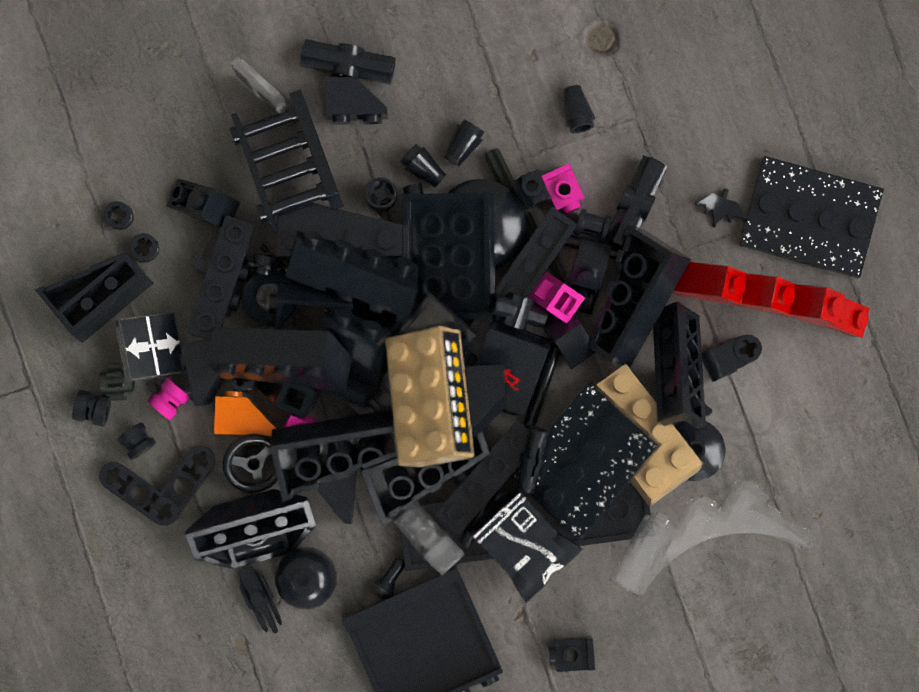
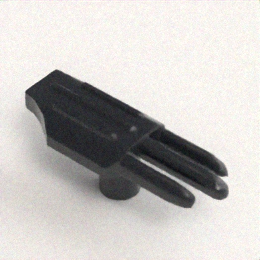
(258, 595)

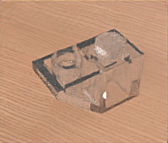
(429, 538)

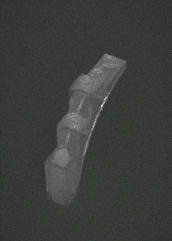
(741, 512)

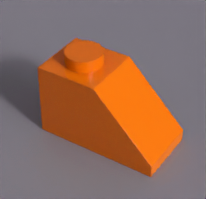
(239, 416)

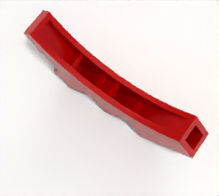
(773, 295)

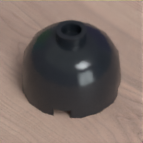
(305, 578)

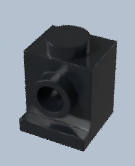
(584, 649)

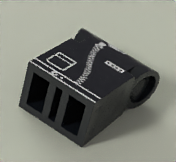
(522, 542)

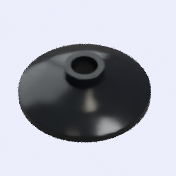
(711, 446)

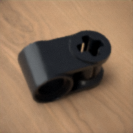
(726, 358)

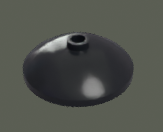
(509, 217)

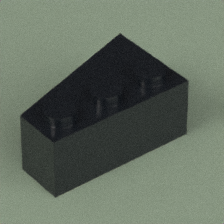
(95, 295)

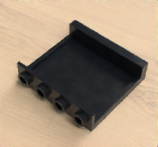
(424, 639)

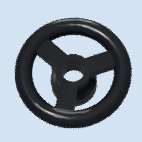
(247, 453)

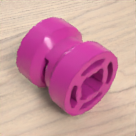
(168, 398)

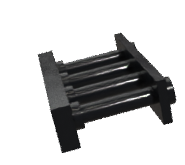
(315, 164)

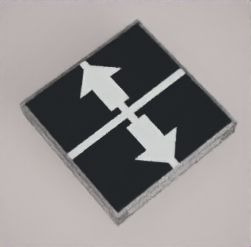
(259, 85)
(149, 346)

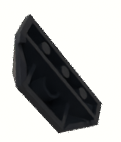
(250, 529)

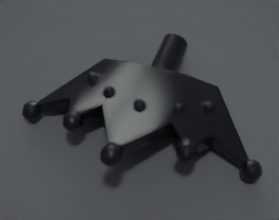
(720, 207)

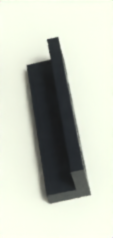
(675, 366)

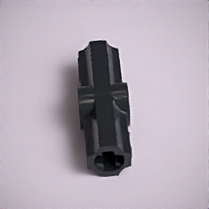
(347, 61)
(636, 199)

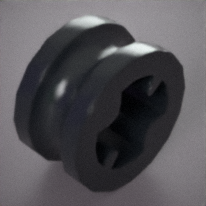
(124, 208)
(134, 246)

